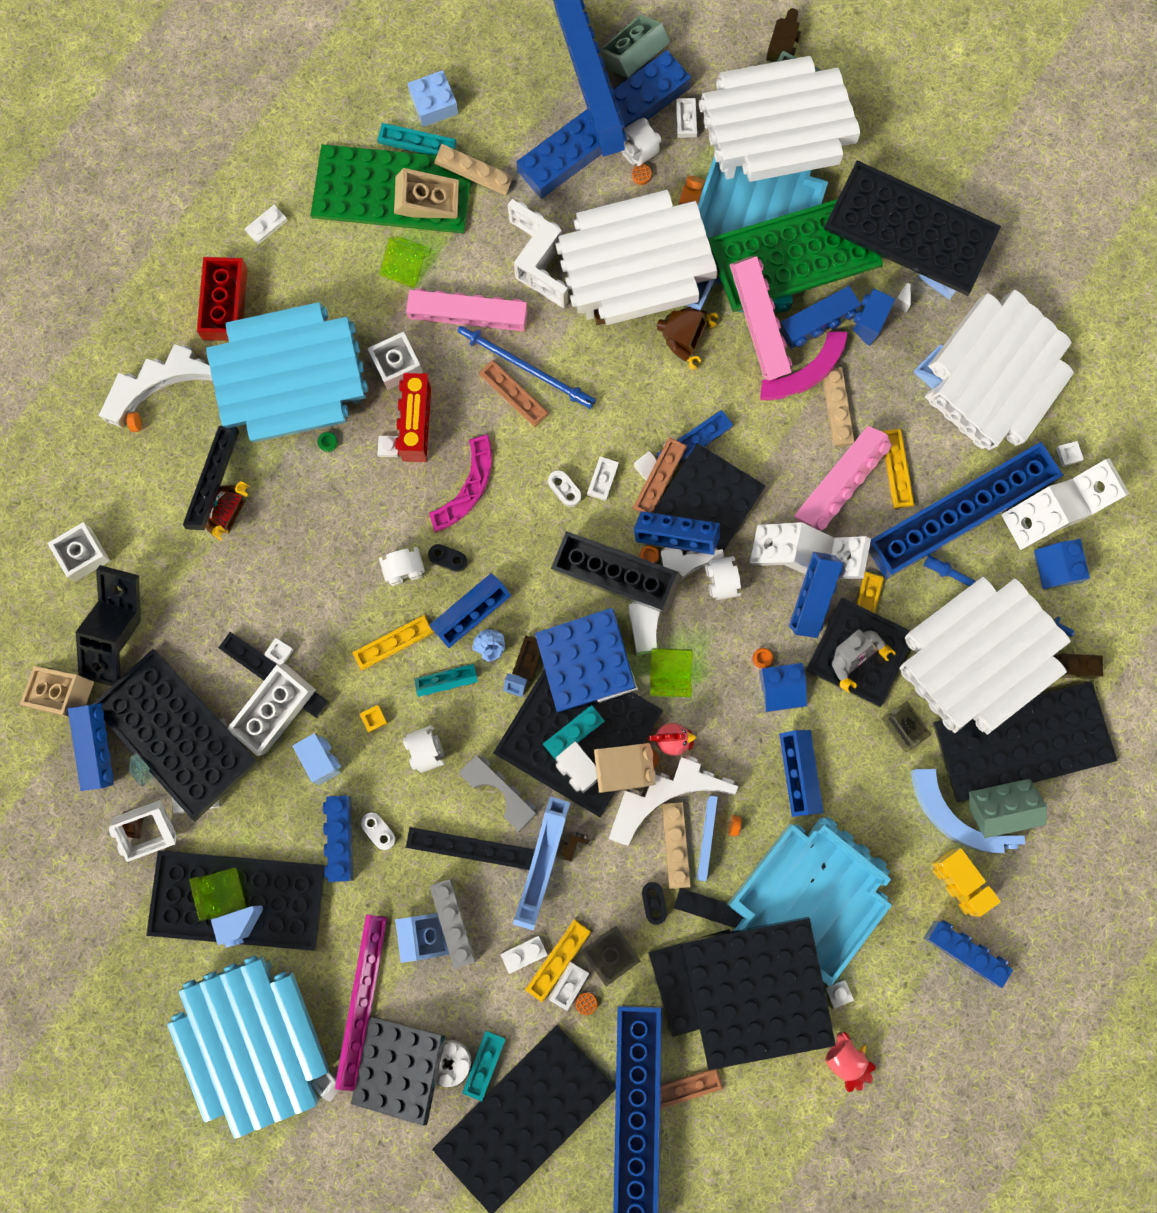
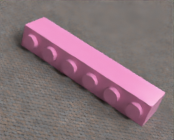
(467, 310)
(760, 317)
(844, 479)

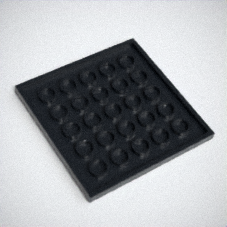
(626, 723)
(758, 993)

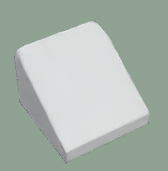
(904, 299)
(645, 465)
(326, 1086)

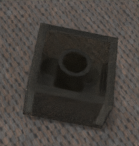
(610, 955)

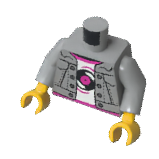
(856, 651)

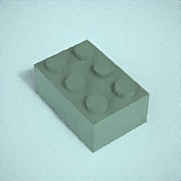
(634, 46)
(1007, 808)

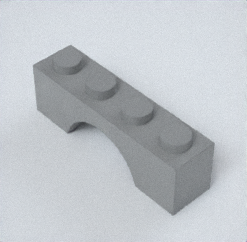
(479, 774)
(452, 924)

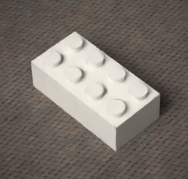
(271, 709)

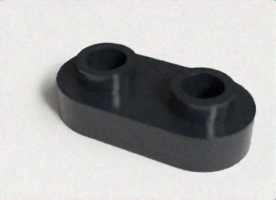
(447, 558)
(654, 903)

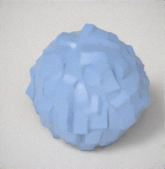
(489, 644)

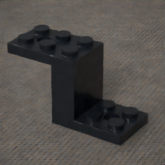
(108, 625)

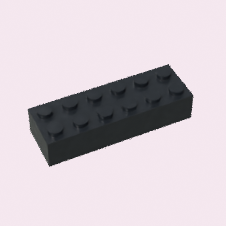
(616, 572)

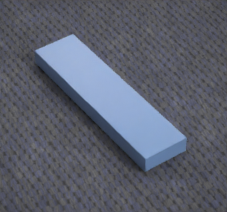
(707, 838)

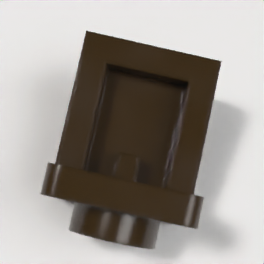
(569, 848)

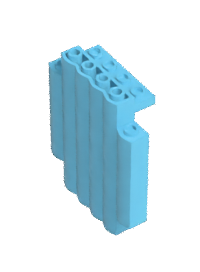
(740, 203)
(287, 372)
(838, 901)
(248, 1046)

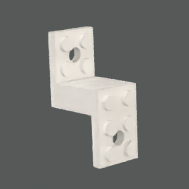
(537, 253)
(1065, 504)
(796, 542)

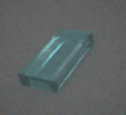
(139, 770)

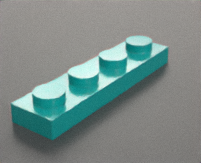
(413, 140)

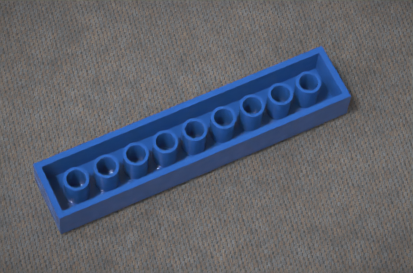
(590, 75)
(576, 142)
(964, 510)
(638, 1109)

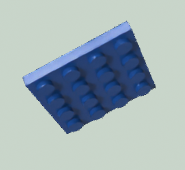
(585, 660)

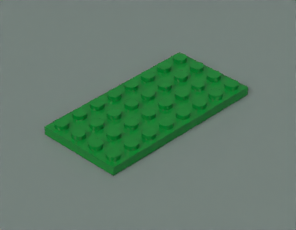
(360, 188)
(793, 253)

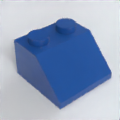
(873, 315)
(1062, 564)
(784, 687)

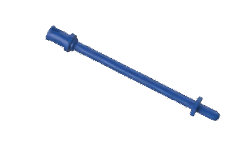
(574, 393)
(945, 569)

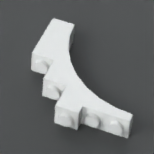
(130, 391)
(645, 619)
(686, 779)

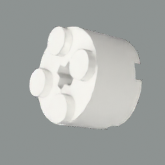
(641, 142)
(401, 566)
(723, 577)
(424, 749)
(461, 1066)

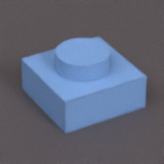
(515, 684)

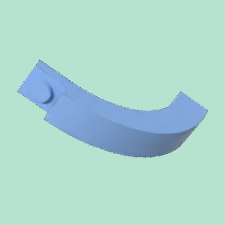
(940, 815)
(542, 863)

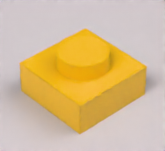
(373, 719)

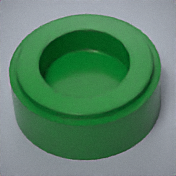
(327, 442)

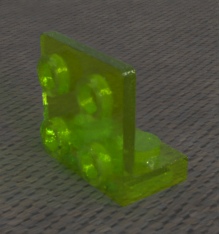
(403, 260)
(671, 672)
(217, 894)

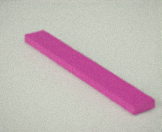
(361, 1001)

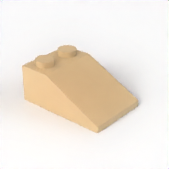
(425, 195)
(55, 691)
(624, 767)

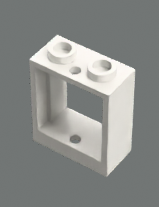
(163, 822)

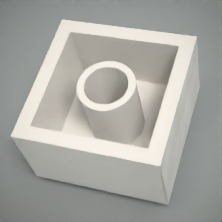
(394, 358)
(78, 552)
(578, 767)

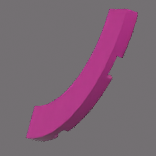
(809, 375)
(472, 489)

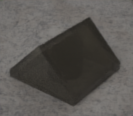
(906, 726)

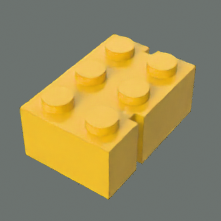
(964, 883)

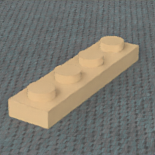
(473, 169)
(838, 408)
(676, 845)

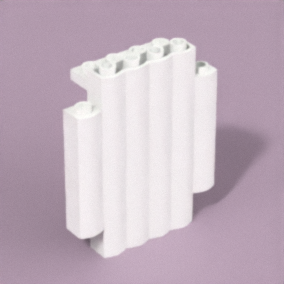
(779, 119)
(636, 257)
(1000, 370)
(984, 655)

